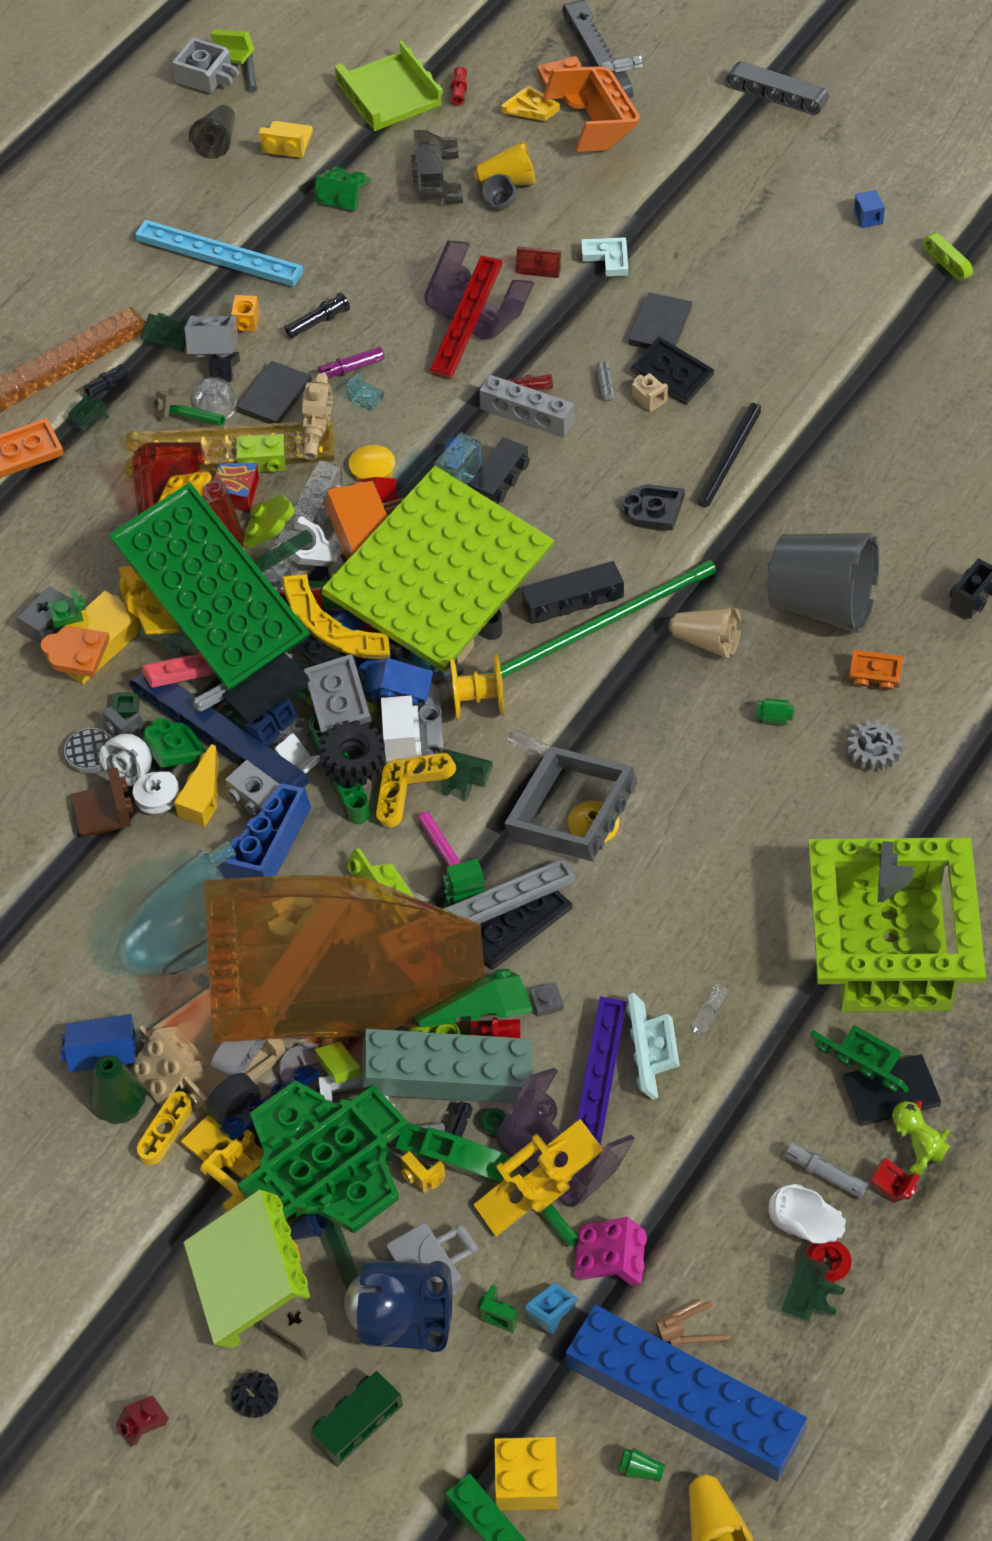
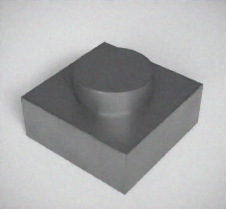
(546, 999)

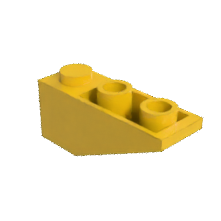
(199, 796)

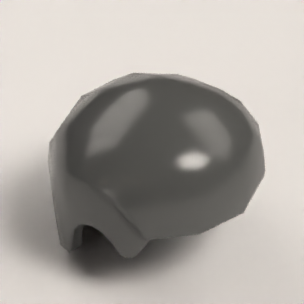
(499, 191)

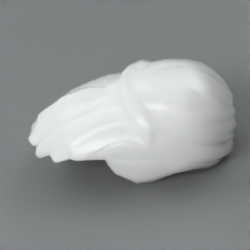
(805, 1214)

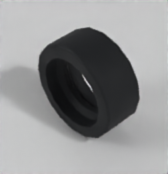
(232, 1097)

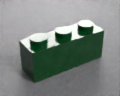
(356, 1417)

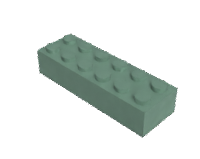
(445, 1065)

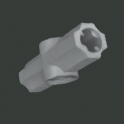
(431, 723)

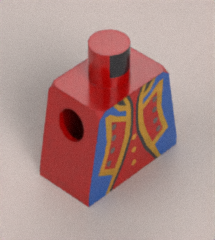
(241, 483)

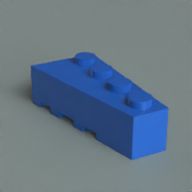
(269, 835)

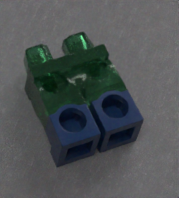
(266, 726)

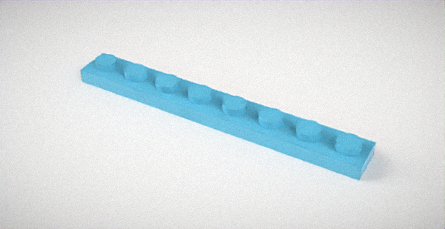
(219, 253)

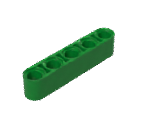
(349, 797)

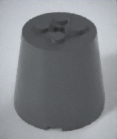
(825, 577)

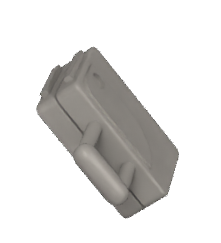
(422, 1247)

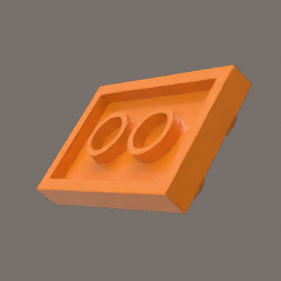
(28, 447)

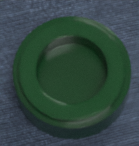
(491, 1121)

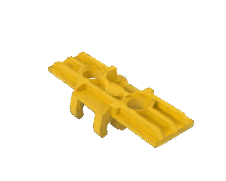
(143, 603)
(239, 1156)
(543, 1183)

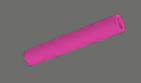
(438, 839)

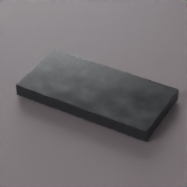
(517, 927)

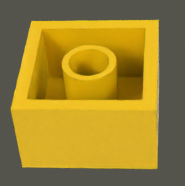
(526, 1473)

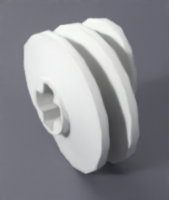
(155, 792)

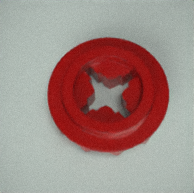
(836, 1252)

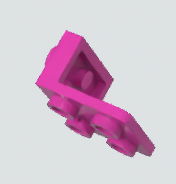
(611, 1249)

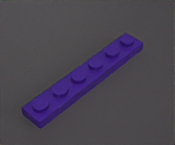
(601, 1065)

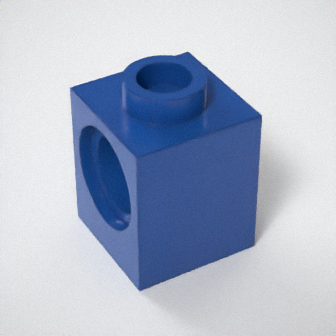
(869, 209)

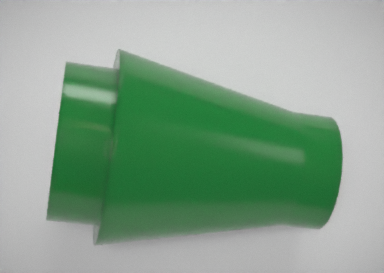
(639, 1465)

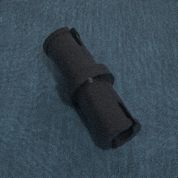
(106, 381)

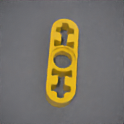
(164, 1115)

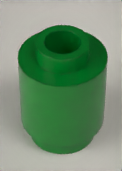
(775, 711)

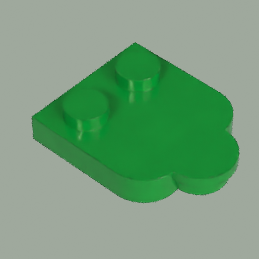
(172, 743)

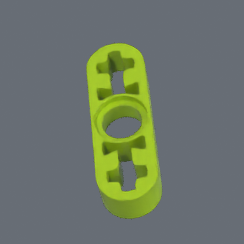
(948, 256)

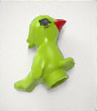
(926, 1141)

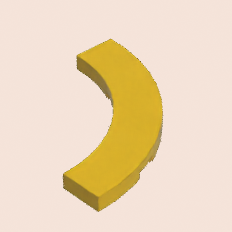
(326, 628)

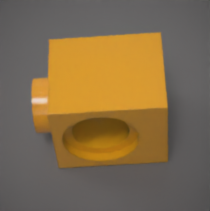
(246, 311)

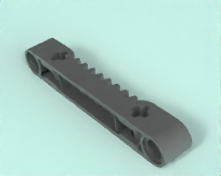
(579, 21)

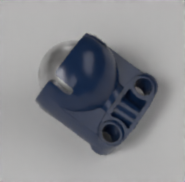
(401, 1304)

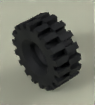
(352, 738)

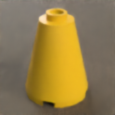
(510, 162)
(713, 1513)

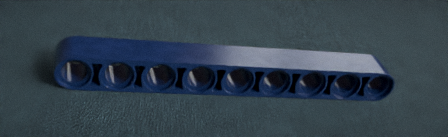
(218, 730)

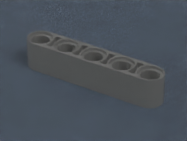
(777, 88)

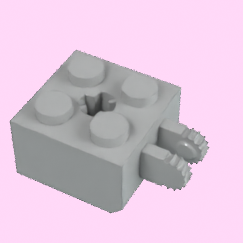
(203, 66)
(211, 335)

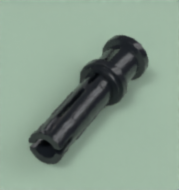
(326, 311)

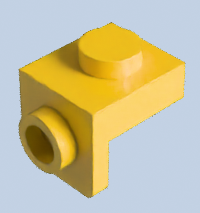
(416, 1173)

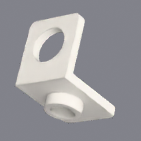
(294, 752)

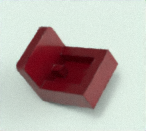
(140, 1418)

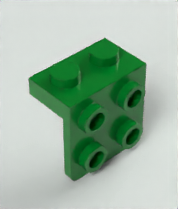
(339, 188)

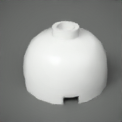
(128, 755)

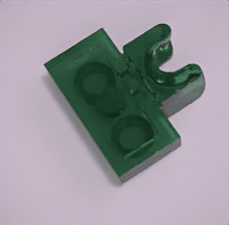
(468, 771)
(810, 1290)

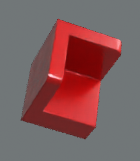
(385, 487)

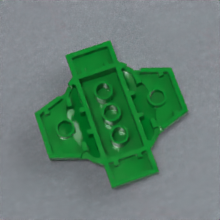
(326, 1154)

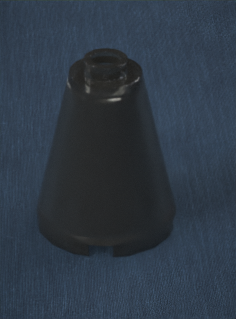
(213, 132)

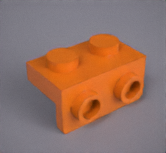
(876, 669)

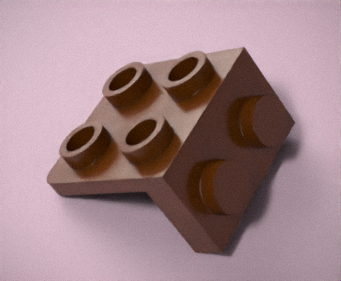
(103, 807)

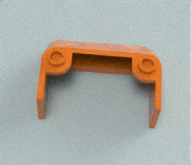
(603, 99)

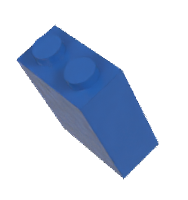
(92, 1039)

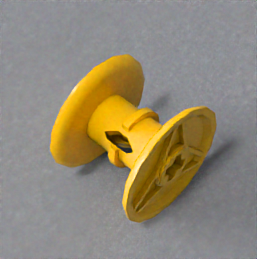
(477, 687)

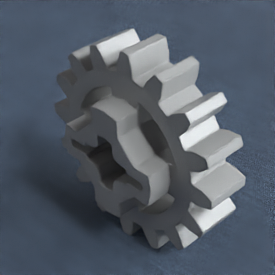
(875, 745)

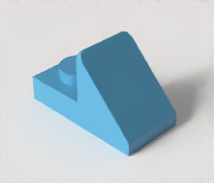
(550, 1307)

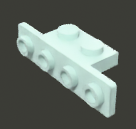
(653, 1044)

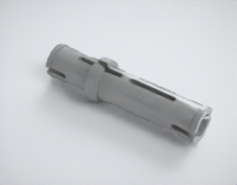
(816, 1164)

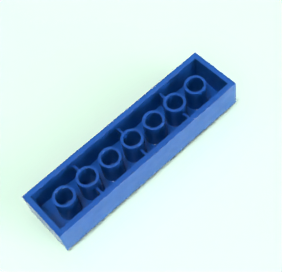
(686, 1392)

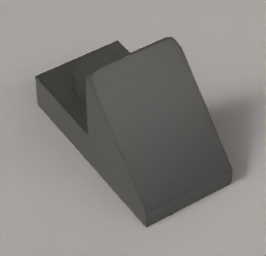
(891, 877)

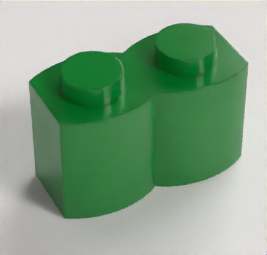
(463, 881)

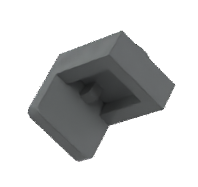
(117, 725)

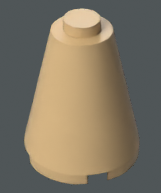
(709, 629)

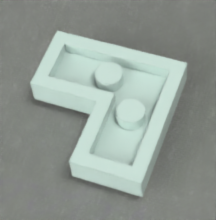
(611, 251)

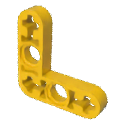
(404, 776)

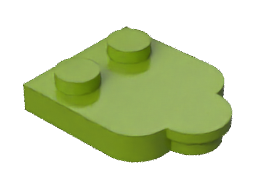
(267, 520)

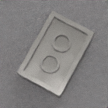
(337, 693)

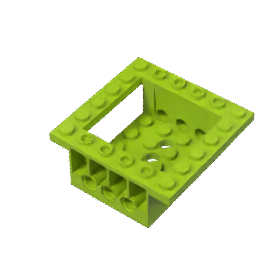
(850, 929)

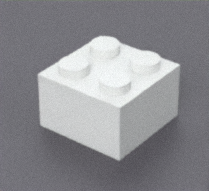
(400, 728)

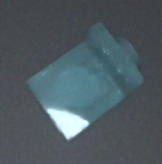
(362, 393)

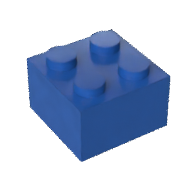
(397, 679)

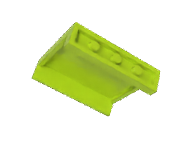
(390, 88)
(245, 1266)

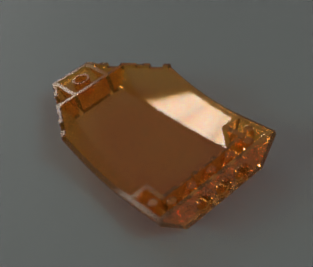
(328, 956)

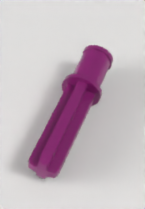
(351, 363)

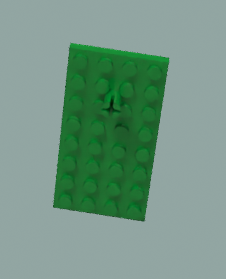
(209, 586)

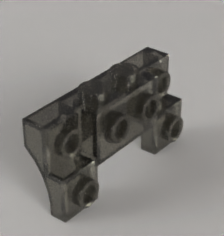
(427, 159)

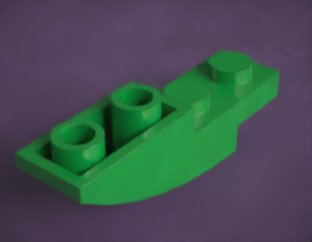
(452, 1151)

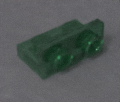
(165, 332)

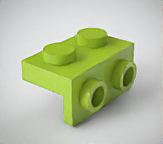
(264, 450)

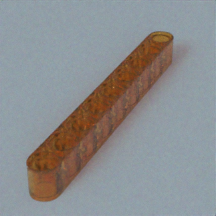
(69, 356)

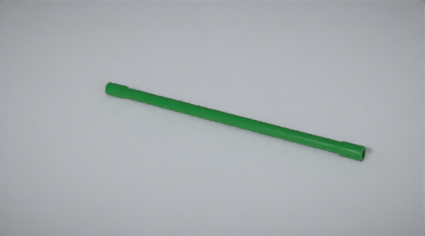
(694, 575)

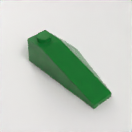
(491, 995)

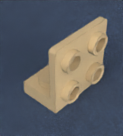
(166, 1062)

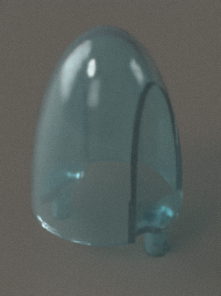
(169, 925)

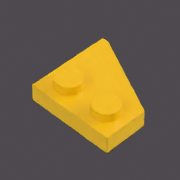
(530, 104)

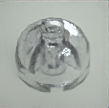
(214, 396)

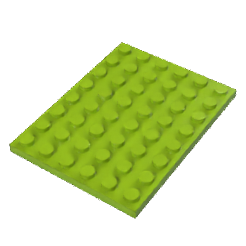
(438, 568)

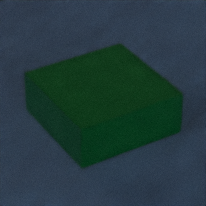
(126, 703)

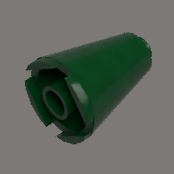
(115, 1091)

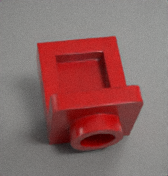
(893, 1181)

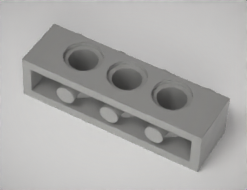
(527, 406)

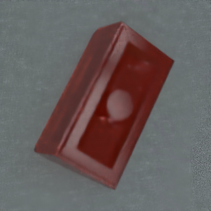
(538, 262)

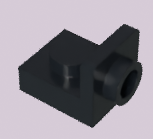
(222, 366)

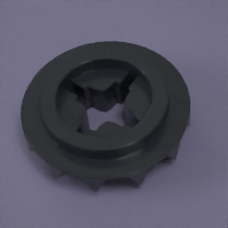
(256, 1406)

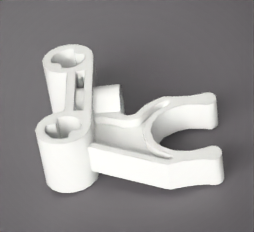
(323, 552)

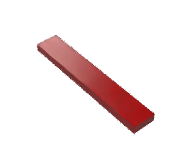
(466, 317)

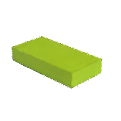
(337, 1062)

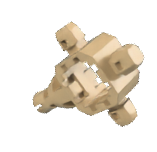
(316, 413)

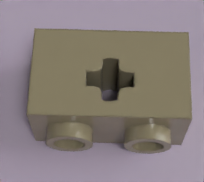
(300, 1338)

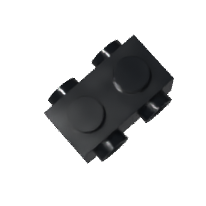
(972, 590)

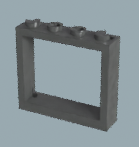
(587, 847)

